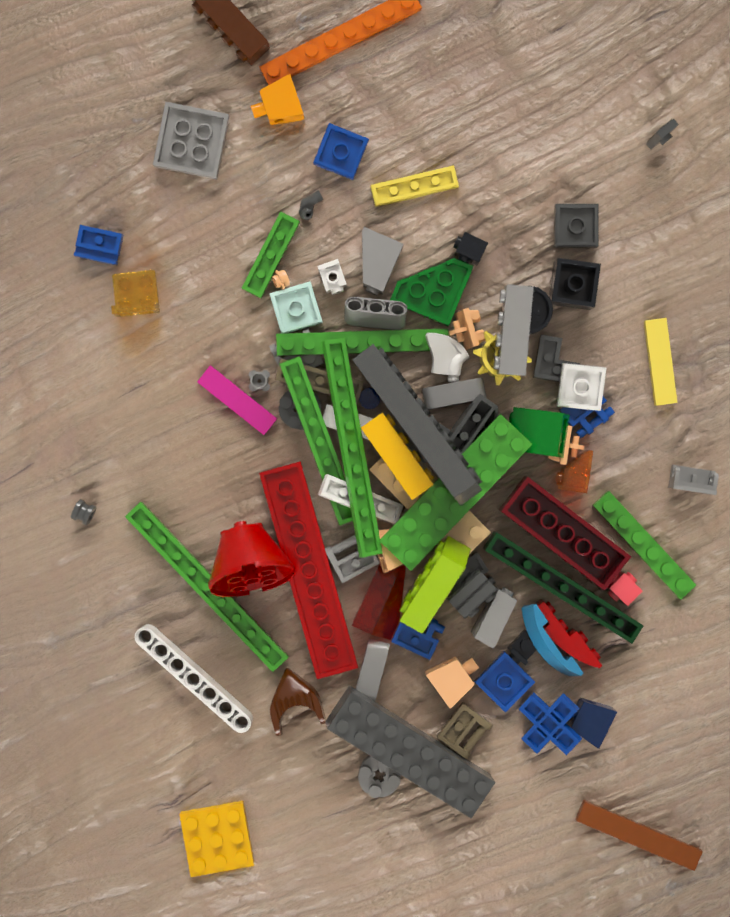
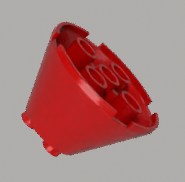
(248, 561)

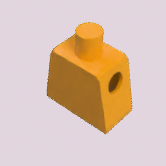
(279, 102)

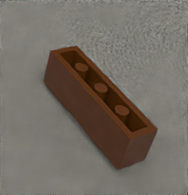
(234, 27)

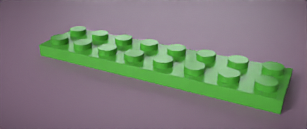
(438, 510)

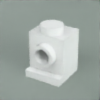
(332, 268)

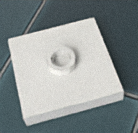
(581, 386)

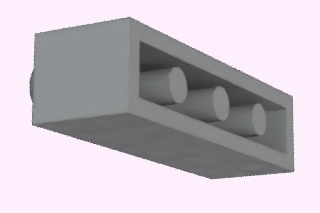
(514, 331)

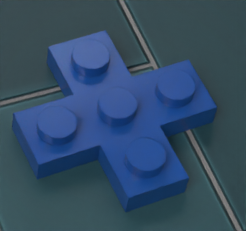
(550, 723)

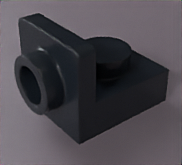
(521, 648)

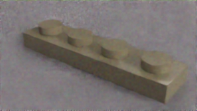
(319, 380)

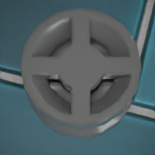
(83, 512)

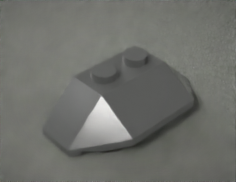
(473, 422)

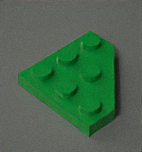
(435, 290)

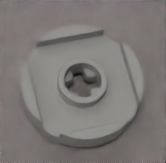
(376, 787)

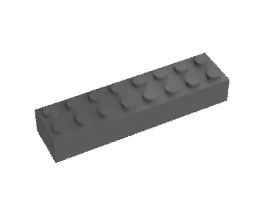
(421, 429)
(409, 751)

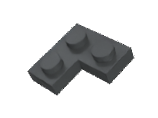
(547, 359)

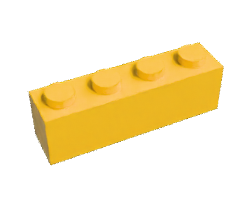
(397, 456)

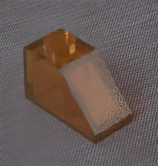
(576, 473)

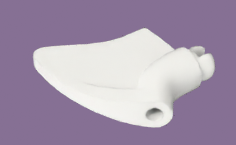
(446, 355)

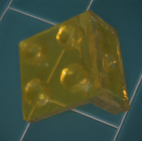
(135, 293)

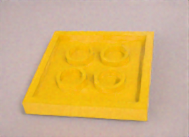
(217, 838)

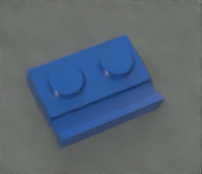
(98, 245)

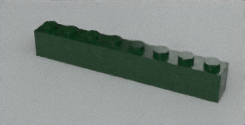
(563, 587)

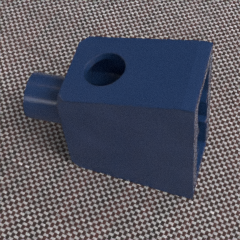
(592, 721)

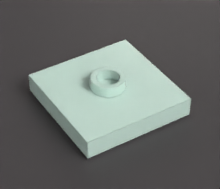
(296, 308)

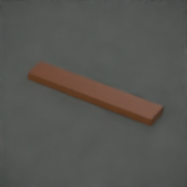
(639, 835)

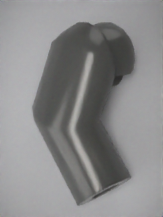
(307, 205)

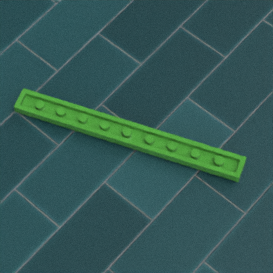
(352, 447)
(198, 578)

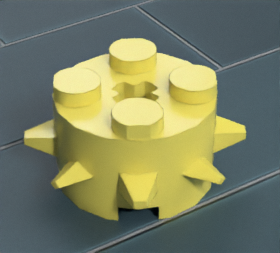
(487, 356)

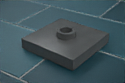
(576, 225)

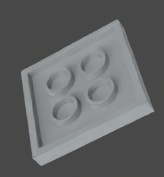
(191, 140)

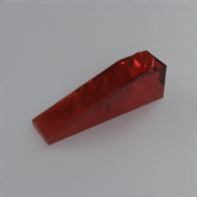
(381, 603)

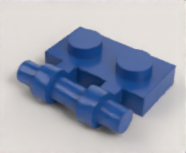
(578, 416)
(416, 642)

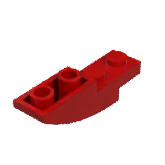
(572, 641)

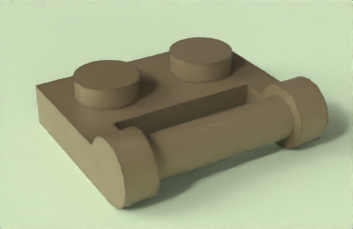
(459, 726)

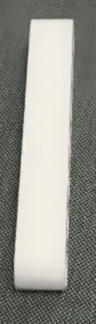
(198, 688)

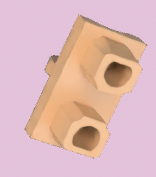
(465, 329)
(574, 448)

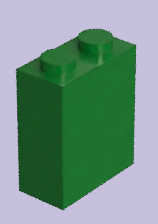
(543, 429)

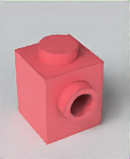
(624, 588)

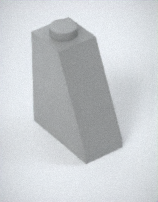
(379, 260)
(494, 617)

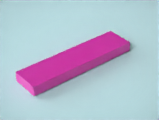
(237, 400)

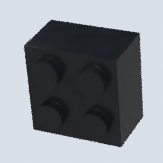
(574, 283)

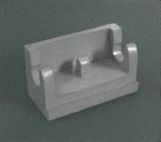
(693, 479)

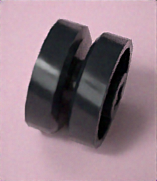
(541, 310)

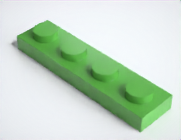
(270, 255)

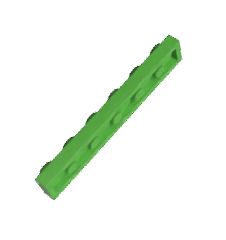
(644, 545)

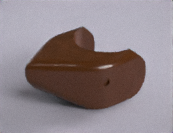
(294, 692)

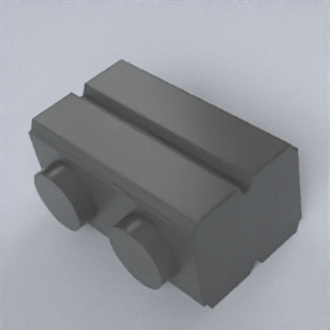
(472, 594)

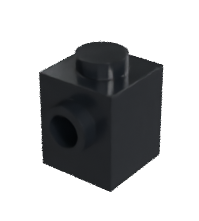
(469, 248)

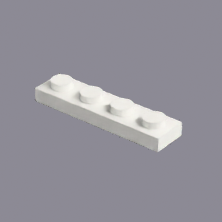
(336, 490)

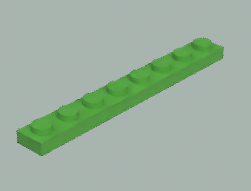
(356, 341)
(314, 428)

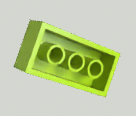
(434, 584)

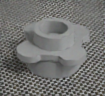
(263, 385)

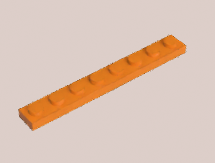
(339, 39)

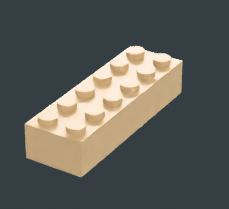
(467, 531)

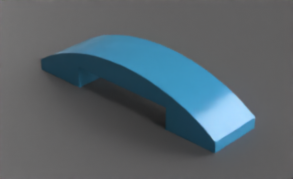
(534, 622)

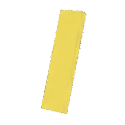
(414, 186)
(660, 361)

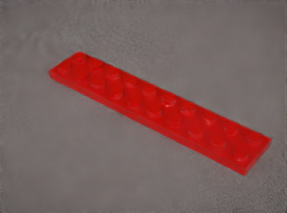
(313, 582)

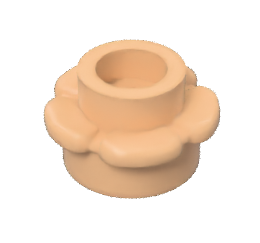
(280, 279)

